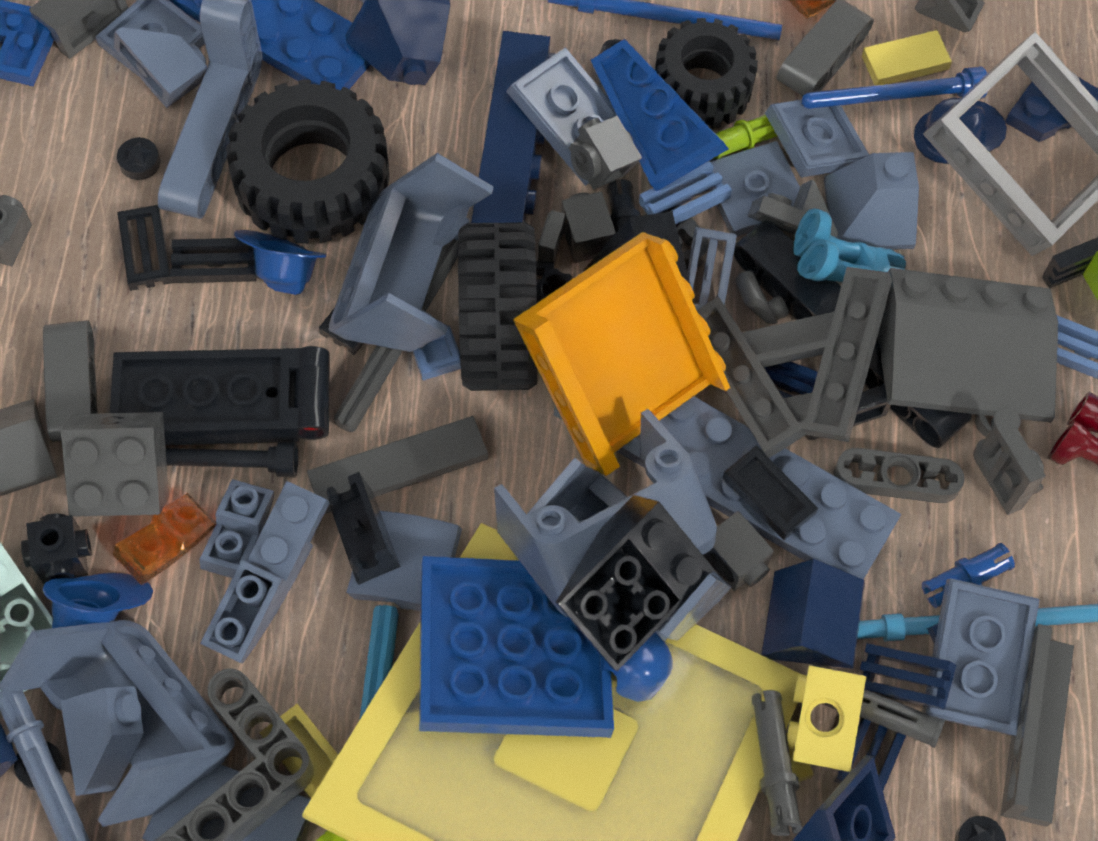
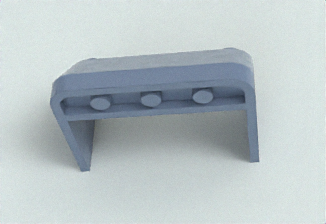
(400, 253)
(588, 492)
(554, 542)
(181, 731)

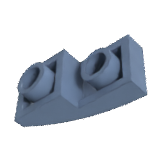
(237, 527)

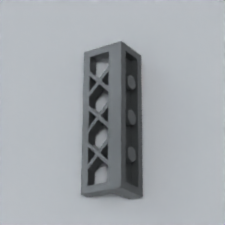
(1038, 742)

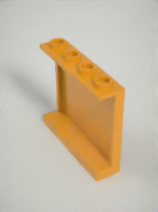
(621, 345)

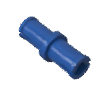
(975, 571)

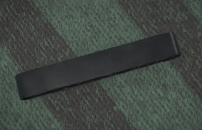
(772, 260)

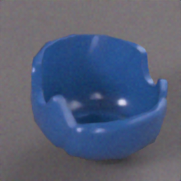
(644, 671)

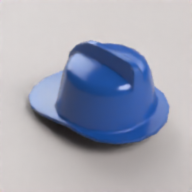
(280, 262)
(94, 598)

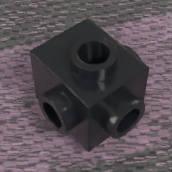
(56, 547)

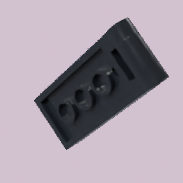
(227, 393)

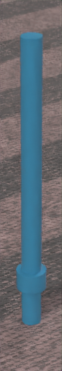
(895, 627)

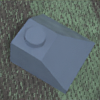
(875, 200)

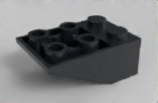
(632, 579)

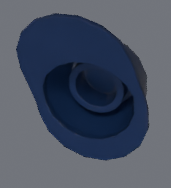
(980, 119)

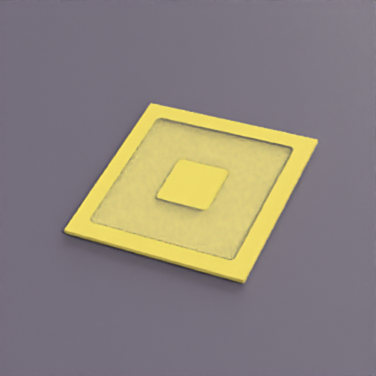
(668, 773)

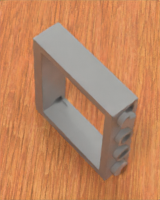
(985, 173)

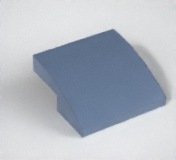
(411, 539)

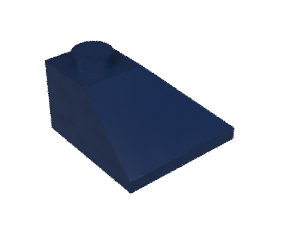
(401, 37)

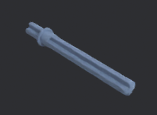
(41, 767)

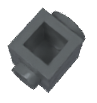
(603, 152)

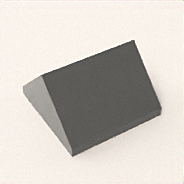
(23, 448)

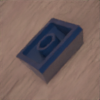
(814, 615)
(852, 810)

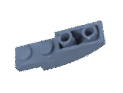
(267, 574)

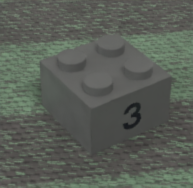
(115, 464)

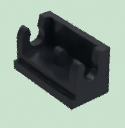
(362, 530)

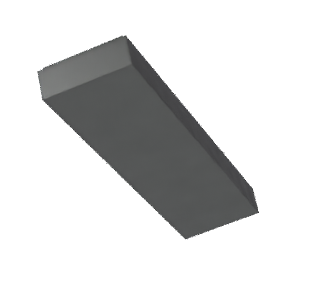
(405, 460)

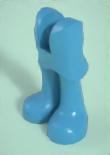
(828, 257)

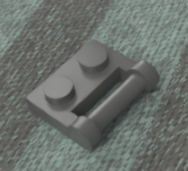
(1017, 469)

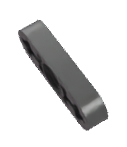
(928, 492)

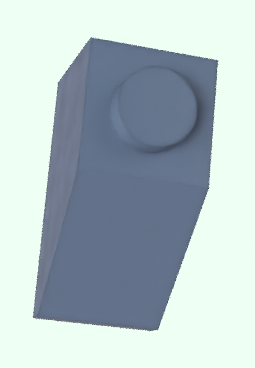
(162, 62)
(101, 736)

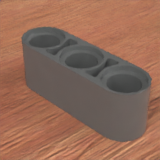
(825, 48)
(68, 373)

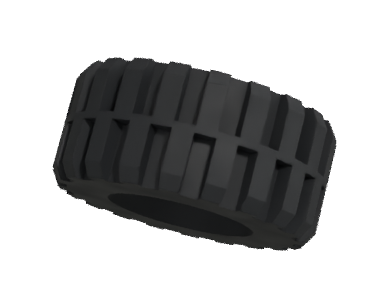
(300, 117)
(494, 289)

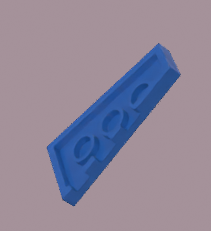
(659, 121)

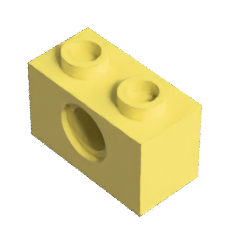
(845, 693)

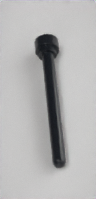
(278, 459)

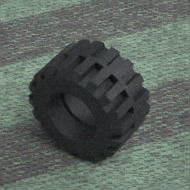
(712, 48)

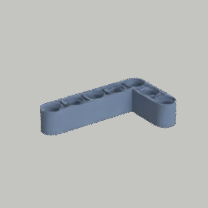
(224, 91)

